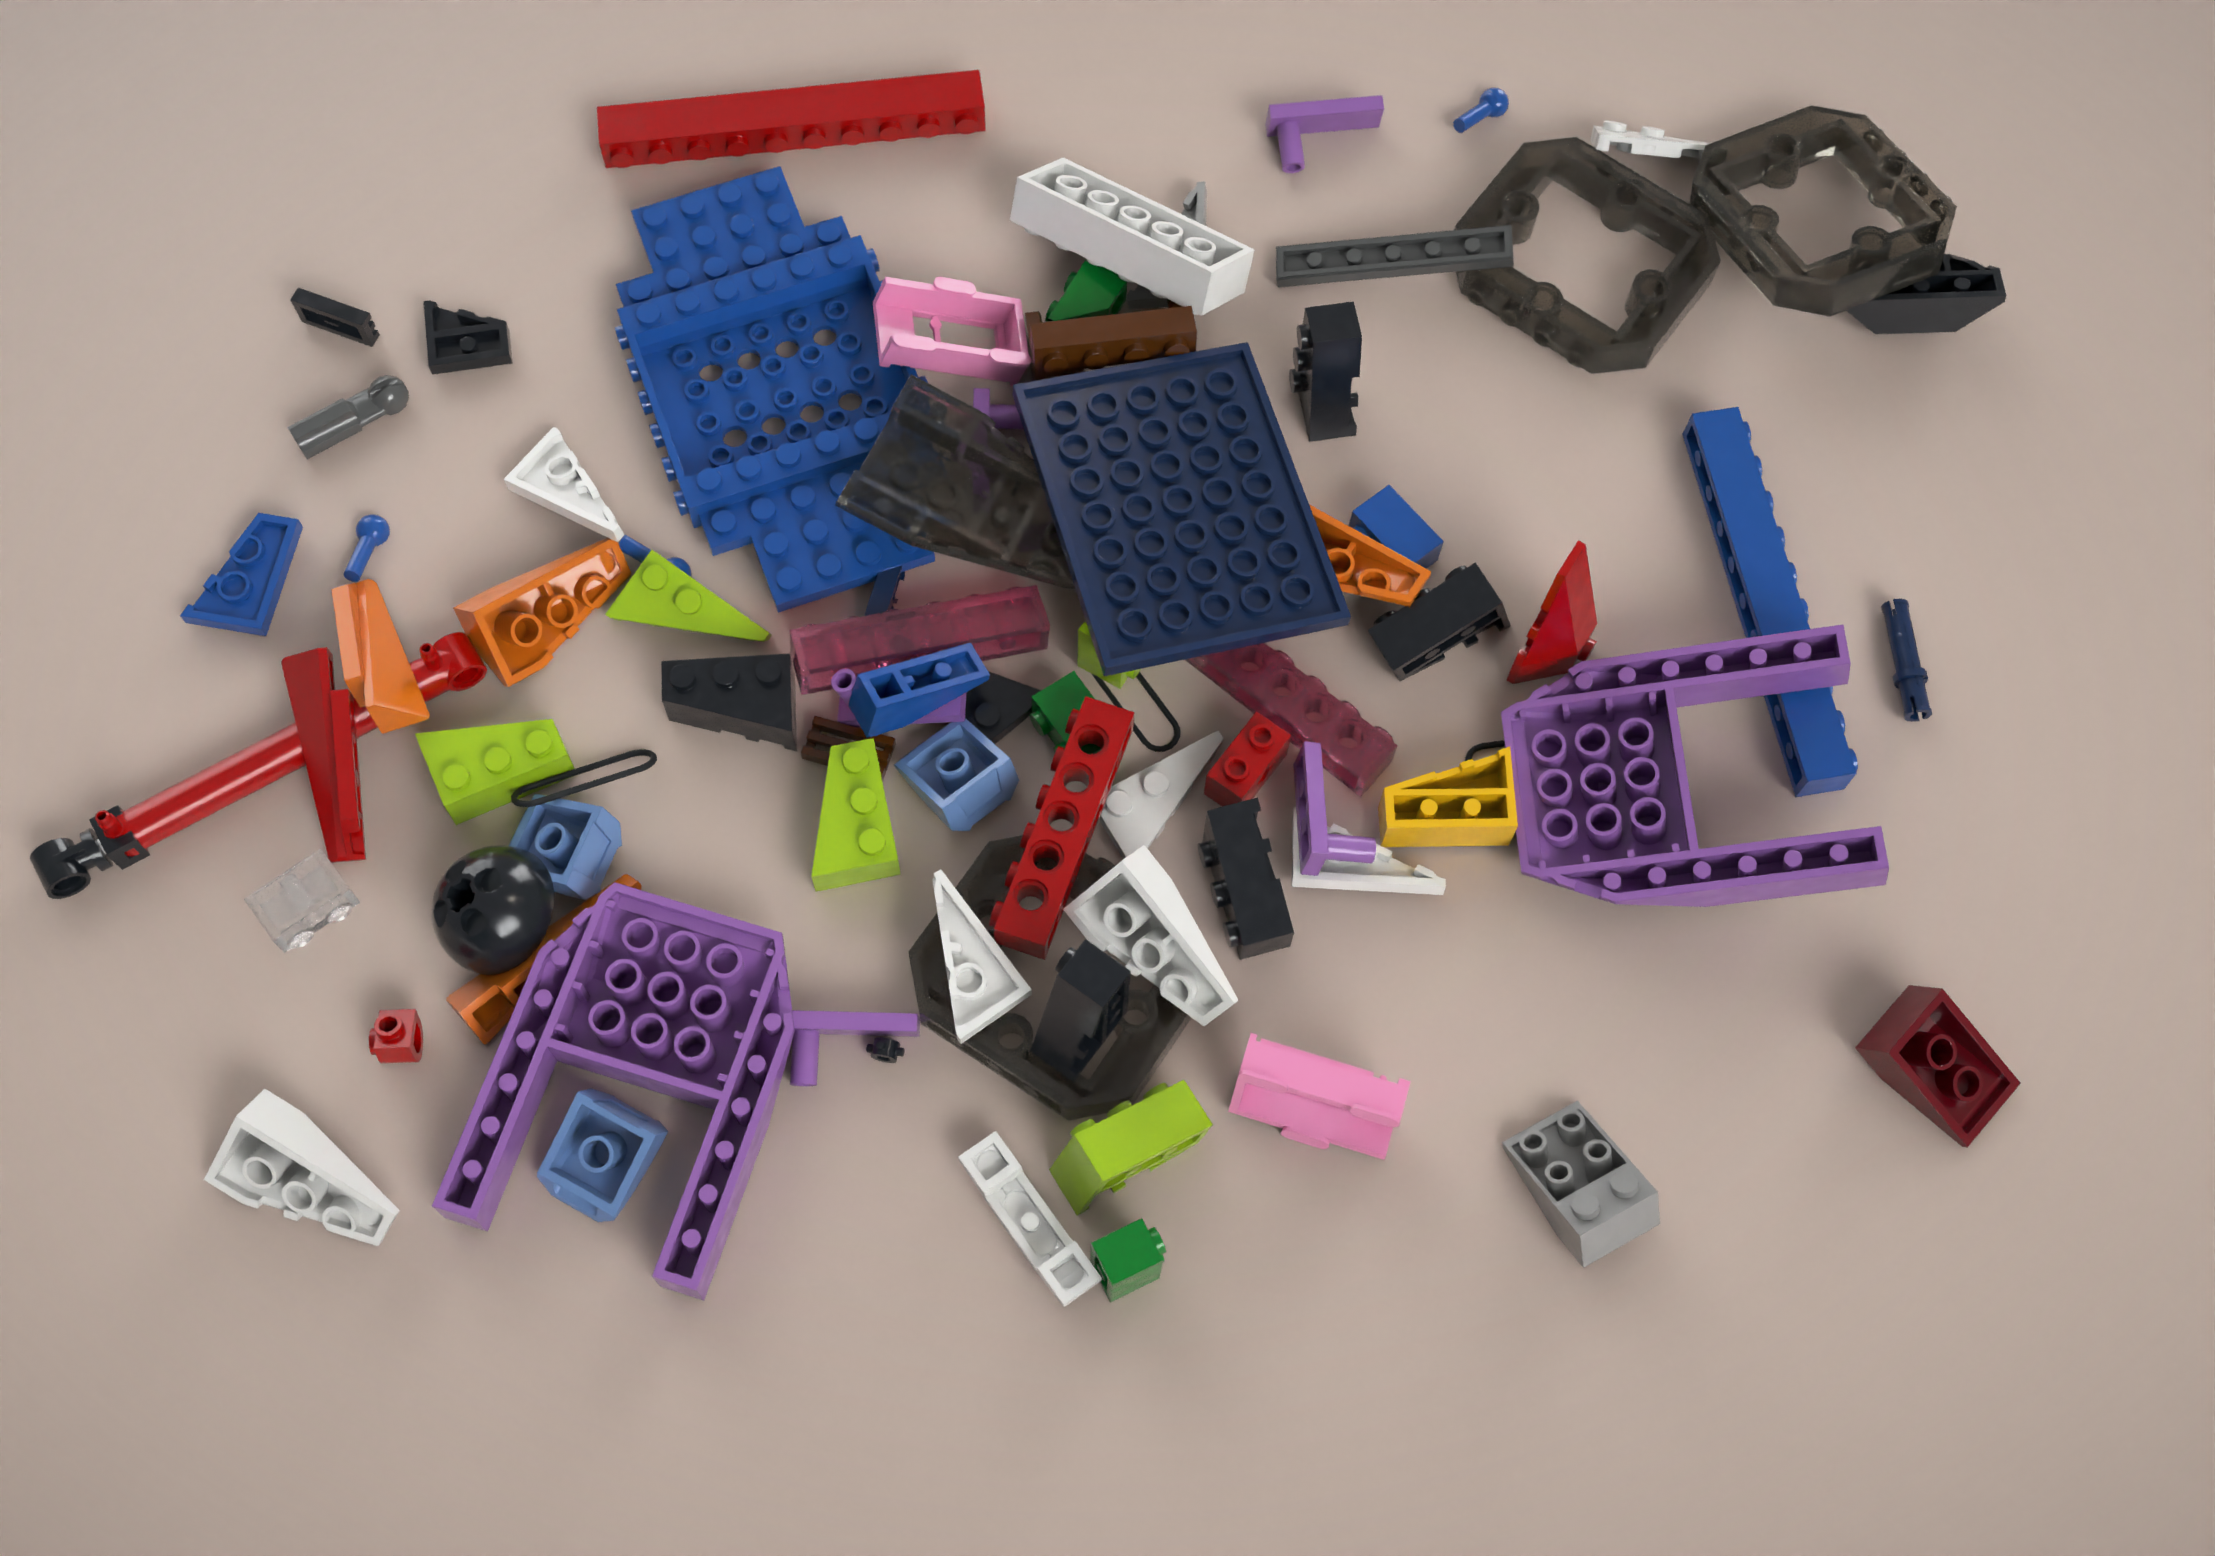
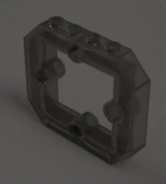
(1625, 204)
(1875, 260)
(1127, 1063)

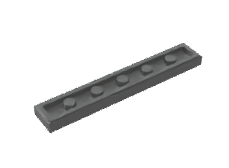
(1394, 256)

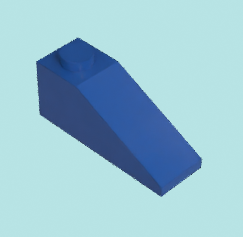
(913, 688)

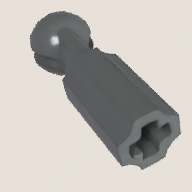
(347, 417)

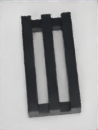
(335, 317)

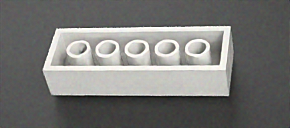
(1131, 236)

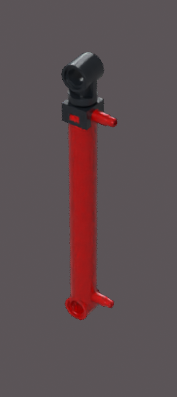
(125, 835)

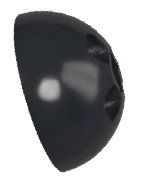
(493, 908)

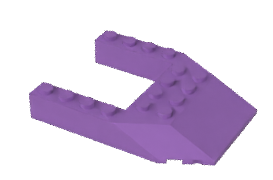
(1609, 785)
(660, 1004)

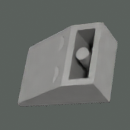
(1583, 1183)

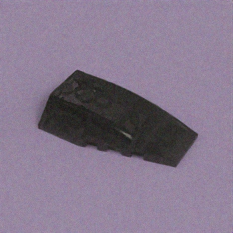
(957, 488)

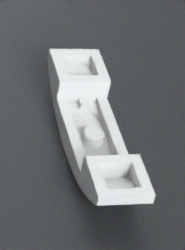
(1029, 1219)

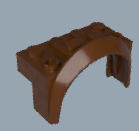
(1107, 340)

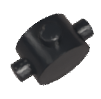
(885, 1050)

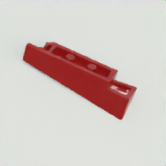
(330, 750)

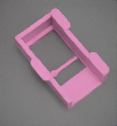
(955, 303)
(1317, 1098)

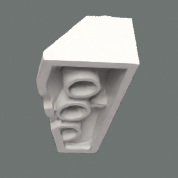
(1149, 928)
(290, 1164)

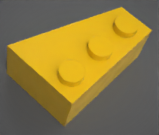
(1452, 807)

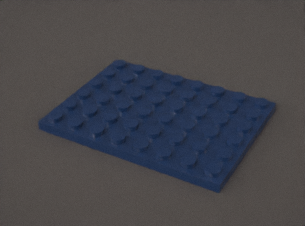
(1178, 508)

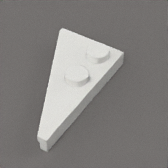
(1648, 142)
(557, 482)
(1145, 801)
(1381, 876)
(978, 971)

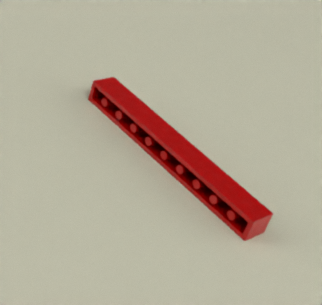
(791, 119)

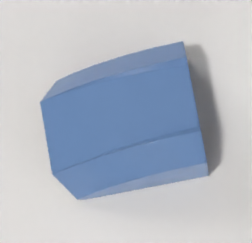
(959, 774)
(572, 842)
(600, 1154)

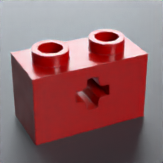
(1247, 762)

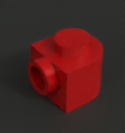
(397, 1036)

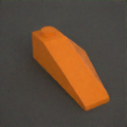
(1368, 566)
(531, 615)

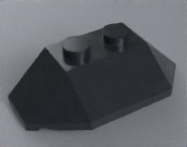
(1936, 304)

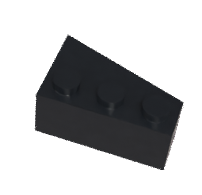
(734, 695)
(1245, 880)

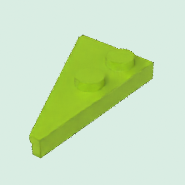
(670, 598)

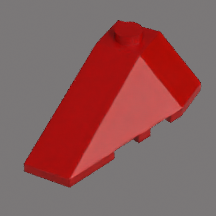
(1563, 624)

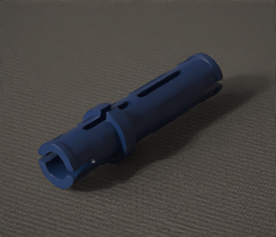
(1909, 675)

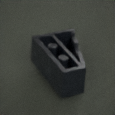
(1325, 368)
(1439, 621)
(1082, 1009)

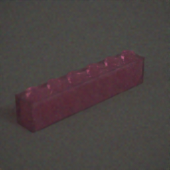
(993, 622)

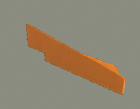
(374, 658)
(490, 999)

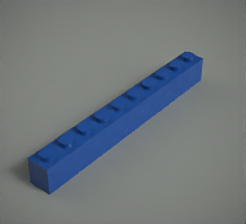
(1766, 593)

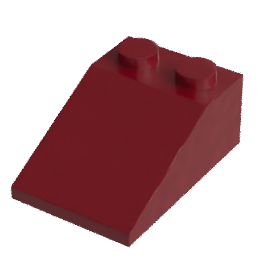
(1938, 1062)

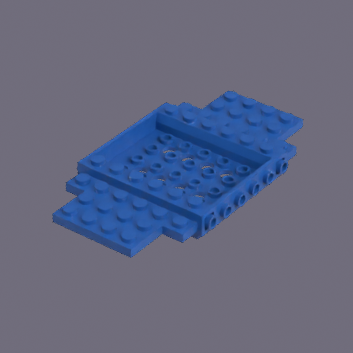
(739, 280)

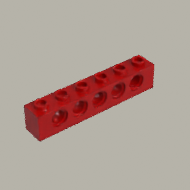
(1034, 929)

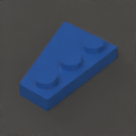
(251, 580)

